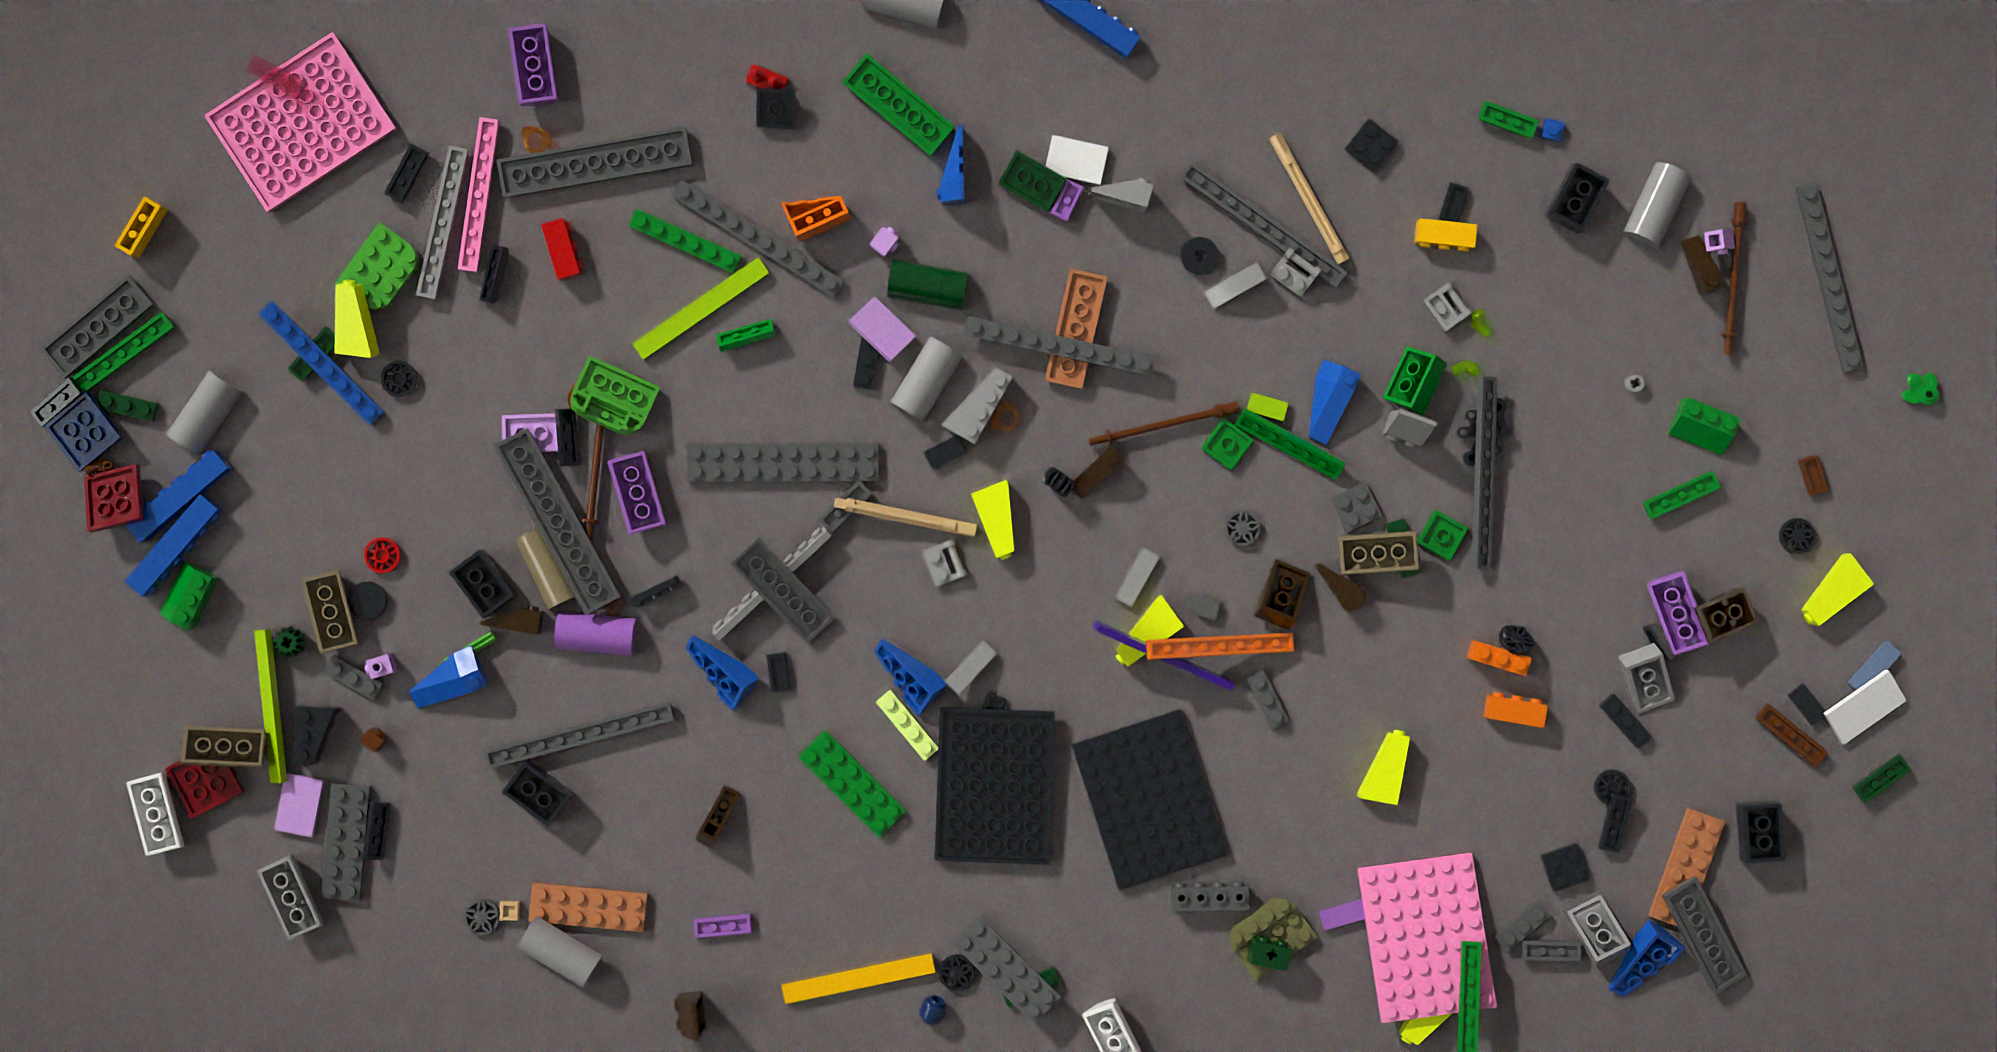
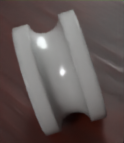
(1635, 389)

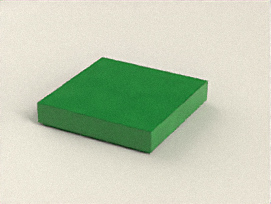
(1227, 444)
(1442, 535)

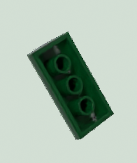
(927, 284)

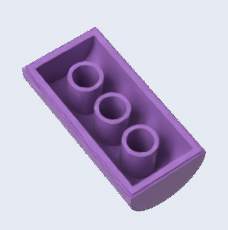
(533, 65)
(636, 492)
(1676, 612)
(595, 633)

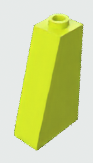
(353, 322)
(995, 514)
(1838, 588)
(1156, 623)
(1387, 769)
(1419, 1028)

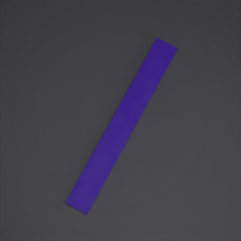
(1178, 662)

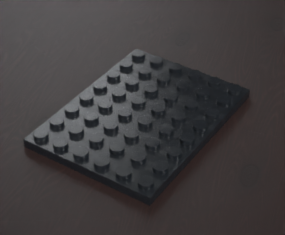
(994, 785)
(1149, 799)

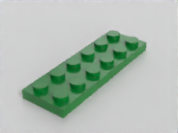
(898, 104)
(852, 783)

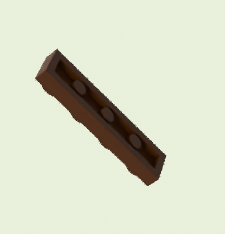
(1791, 735)

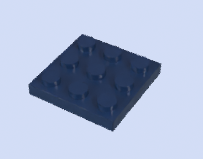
(83, 431)

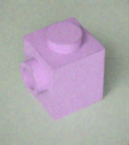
(885, 241)
(1719, 241)
(380, 666)

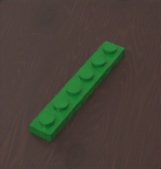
(685, 241)
(124, 352)
(1290, 443)
(1469, 996)

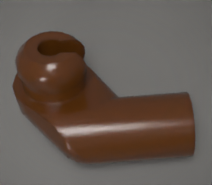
(99, 466)

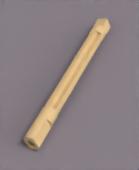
(1309, 198)
(906, 516)

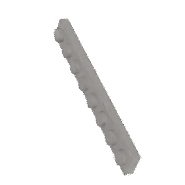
(442, 222)
(749, 601)

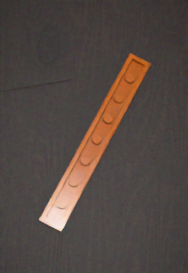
(1219, 645)

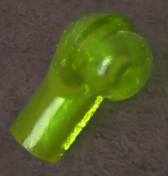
(1478, 322)
(1466, 365)

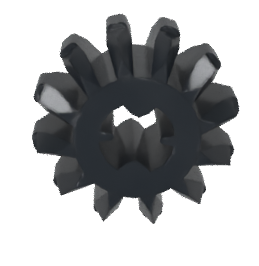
(1058, 482)

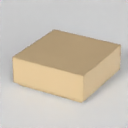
(509, 910)

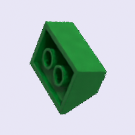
(1415, 380)
(1704, 425)
(188, 596)

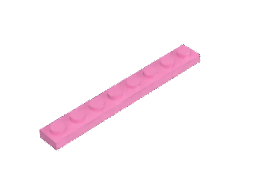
(478, 194)

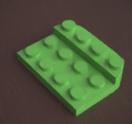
(382, 267)
(612, 397)

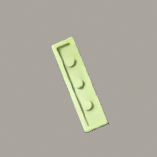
(907, 725)

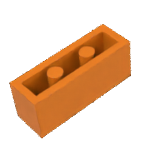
(1498, 658)
(1515, 709)

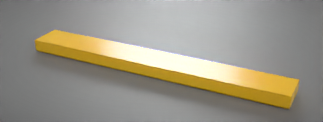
(858, 978)

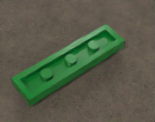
(1681, 494)

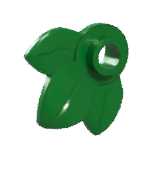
(1919, 387)

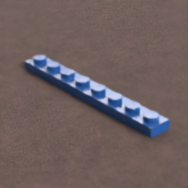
(320, 362)

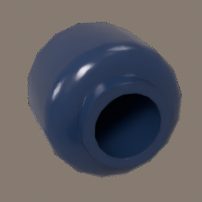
(932, 1010)

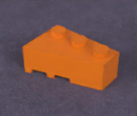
(815, 216)

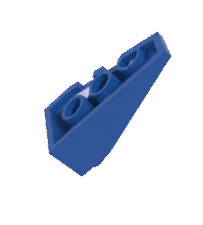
(953, 177)
(1331, 395)
(728, 675)
(453, 678)
(916, 680)
(1648, 953)

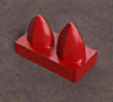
(765, 78)

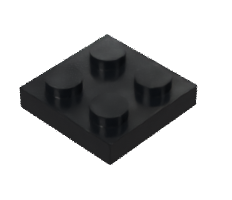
(775, 108)
(1371, 145)
(1564, 867)

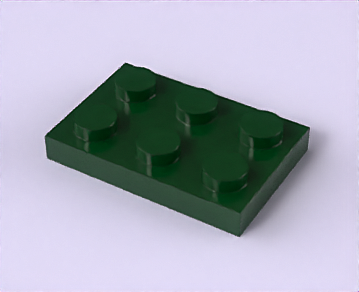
(1032, 180)

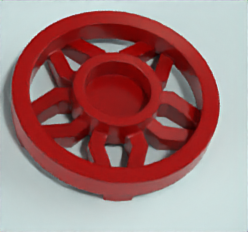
(382, 555)

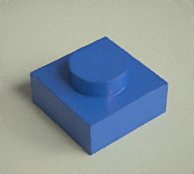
(1552, 130)

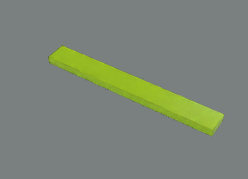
(700, 308)
(270, 706)

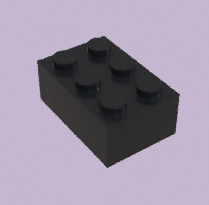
(1577, 198)
(483, 583)
(538, 792)
(1760, 832)

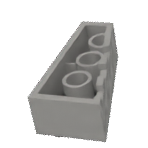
(975, 411)

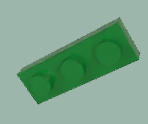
(1508, 120)
(745, 335)

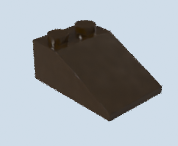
(1282, 595)
(1726, 614)
(691, 1015)

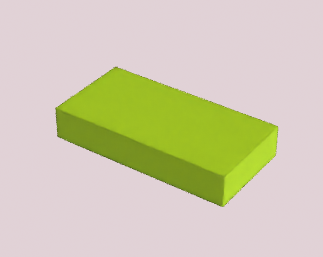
(1267, 406)

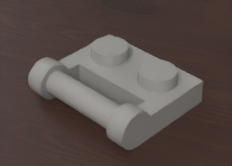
(1291, 276)
(1442, 310)
(938, 565)

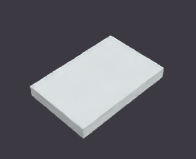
(1077, 159)

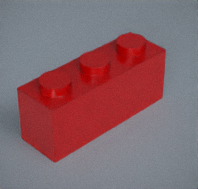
(562, 249)

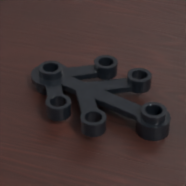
(1472, 429)

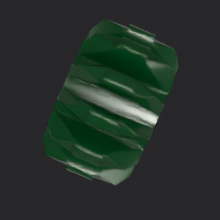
(283, 638)

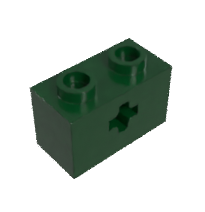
(1277, 960)

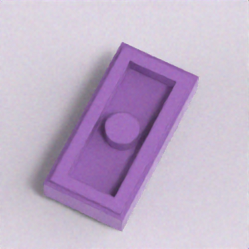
(1067, 200)

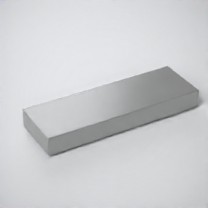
(1137, 577)
(970, 667)

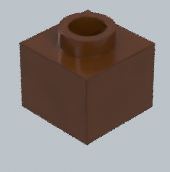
(374, 739)

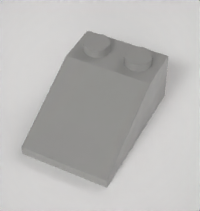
(1129, 194)
(1408, 428)
(1646, 677)
(1599, 931)

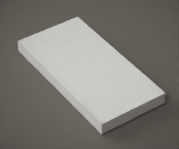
(1865, 706)

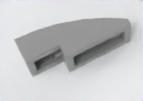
(1235, 285)

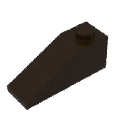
(1701, 265)
(1097, 472)
(1345, 591)
(523, 620)
(717, 817)

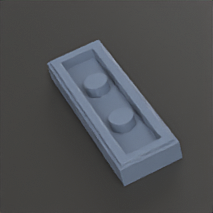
(1877, 663)

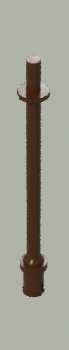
(1738, 222)
(1217, 411)
(594, 483)

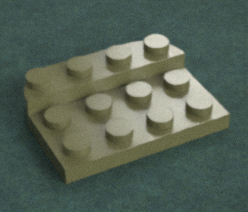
(1275, 920)

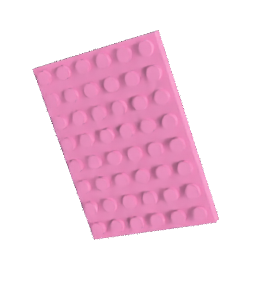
(291, 142)
(1415, 933)

